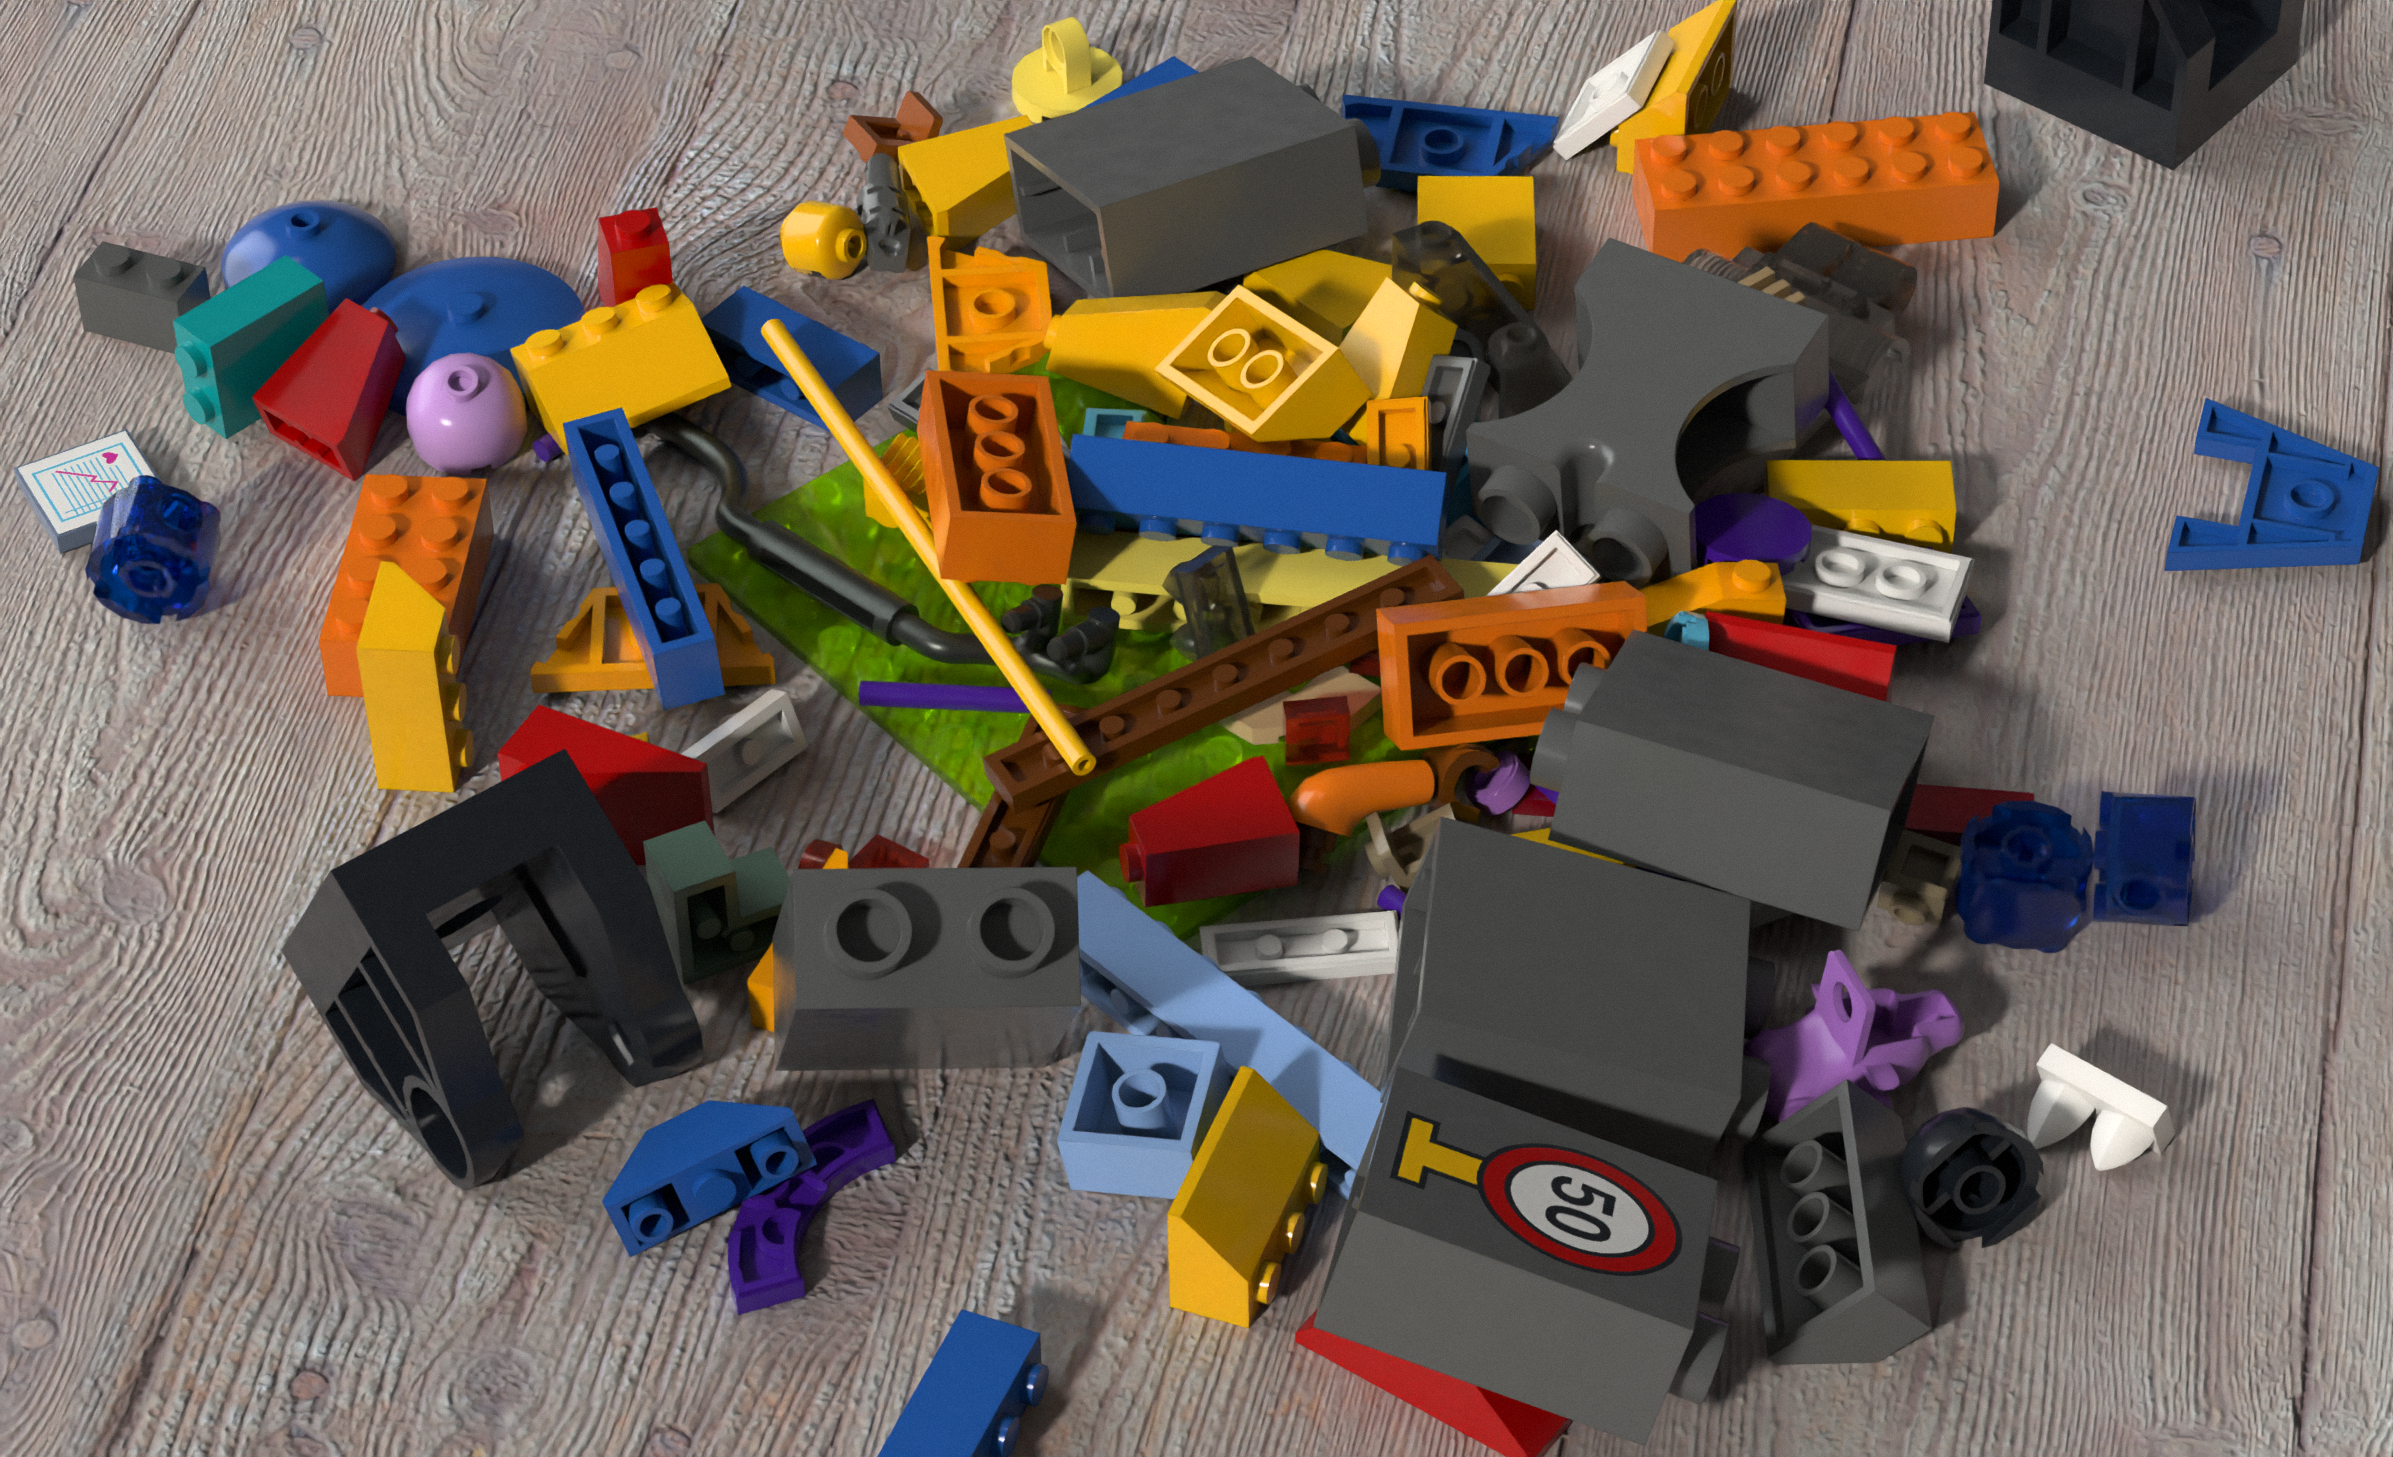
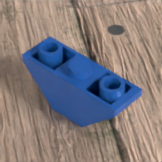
(702, 1167)

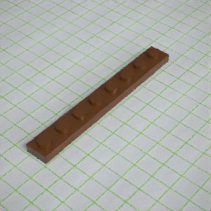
(1216, 685)

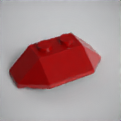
(1486, 1416)

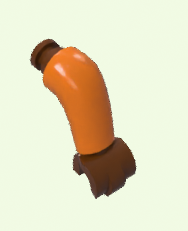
(1341, 797)

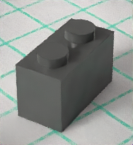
(137, 294)

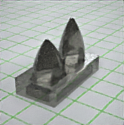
(1212, 602)

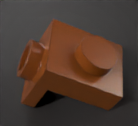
(913, 123)

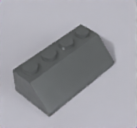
(1836, 1233)

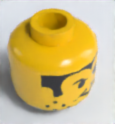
(823, 240)

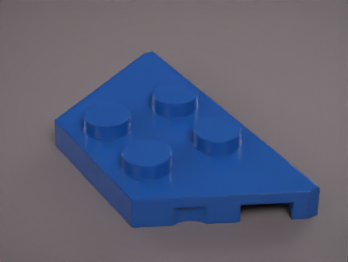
(1448, 139)

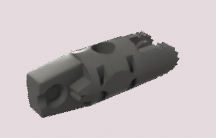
(885, 215)

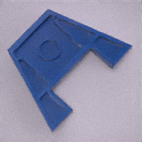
(2298, 507)

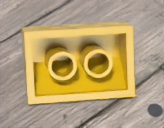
(1689, 85)
(633, 356)
(1265, 372)
(412, 687)
(1242, 1204)

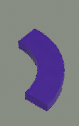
(774, 1222)

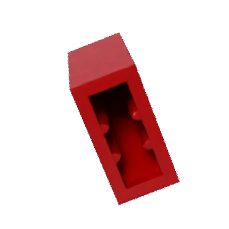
(631, 255)
(336, 388)
(1213, 839)

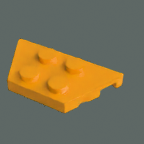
(987, 309)
(602, 653)

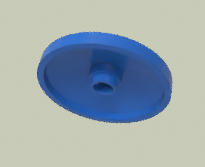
(471, 308)

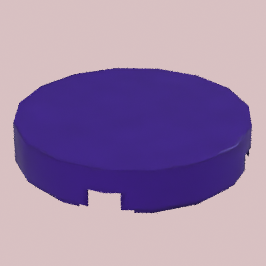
(1752, 528)

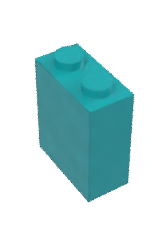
(243, 339)

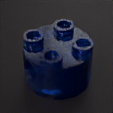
(154, 551)
(2145, 858)
(2023, 877)

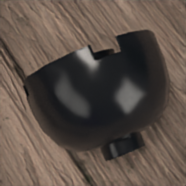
(1970, 1177)

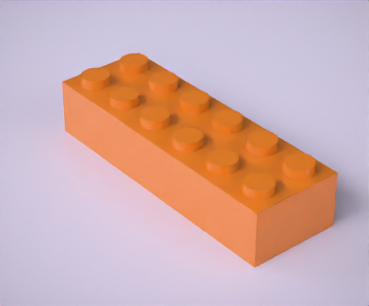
(1861, 178)

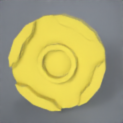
(1063, 73)

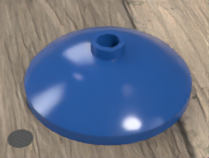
(328, 238)

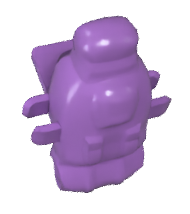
(1856, 1036)

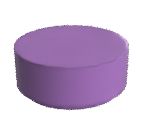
(1501, 787)

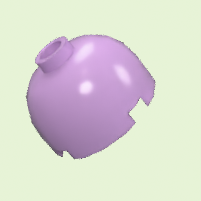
(466, 414)

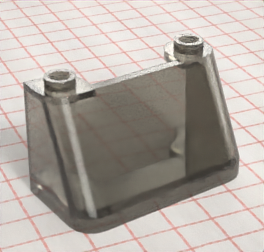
(1521, 357)

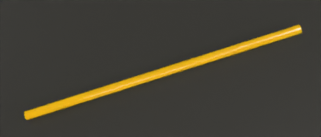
(922, 540)

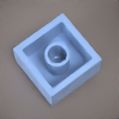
(1140, 1112)

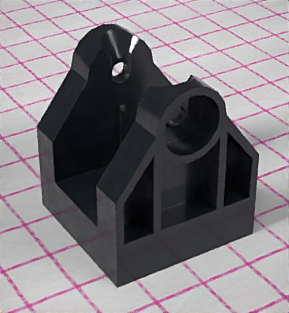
(2142, 70)
(572, 906)

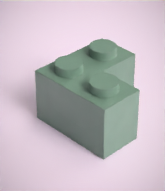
(712, 907)

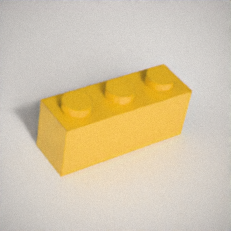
(1871, 498)

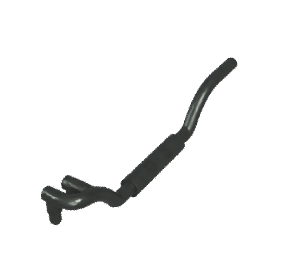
(1074, 657)

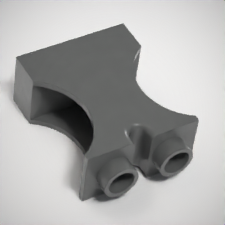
(1667, 394)

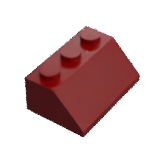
(1814, 655)

